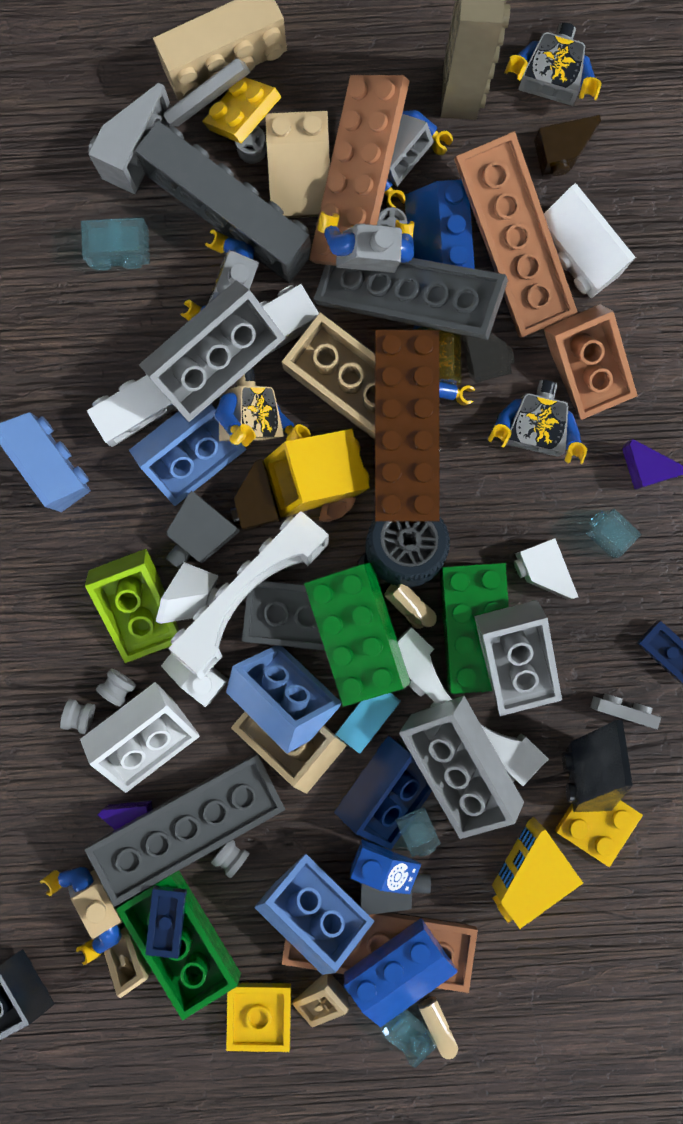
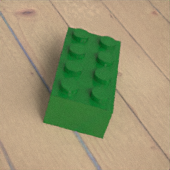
(465, 594)
(357, 634)
(204, 964)

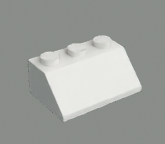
(586, 242)
(138, 738)

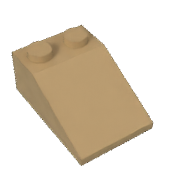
(298, 161)
(299, 767)

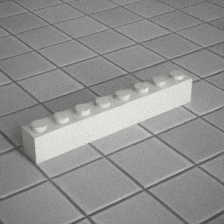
(143, 403)

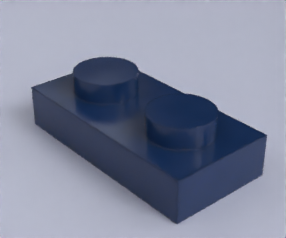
(665, 648)
(166, 922)

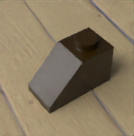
(563, 143)
(255, 500)

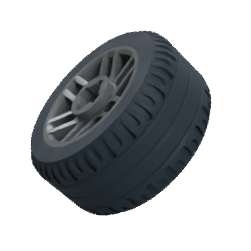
(412, 563)

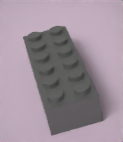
(224, 201)

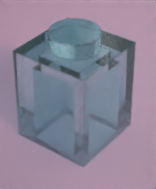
(612, 532)

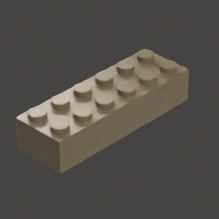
(471, 55)

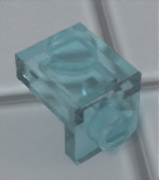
(418, 833)
(410, 1037)

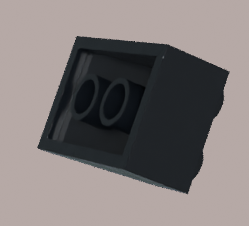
(598, 769)
(21, 994)

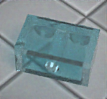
(115, 243)

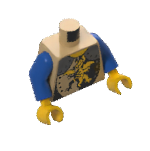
(253, 414)
(92, 906)

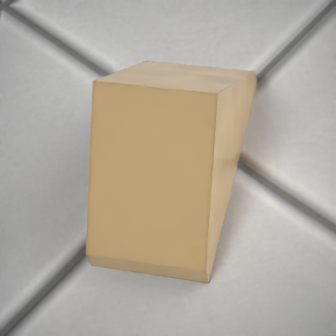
(126, 964)
(322, 1001)

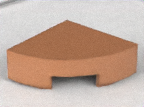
(336, 510)

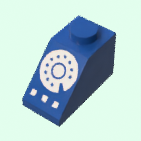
(383, 869)

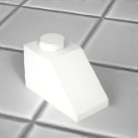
(546, 569)
(187, 594)
(201, 690)

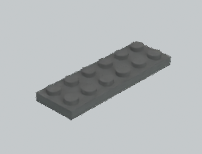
(418, 294)
(184, 829)

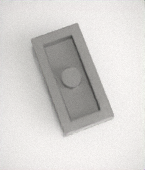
(638, 714)

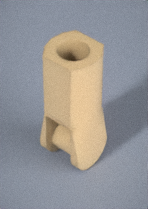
(411, 606)
(438, 1027)

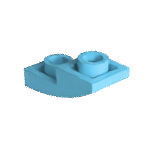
(367, 720)

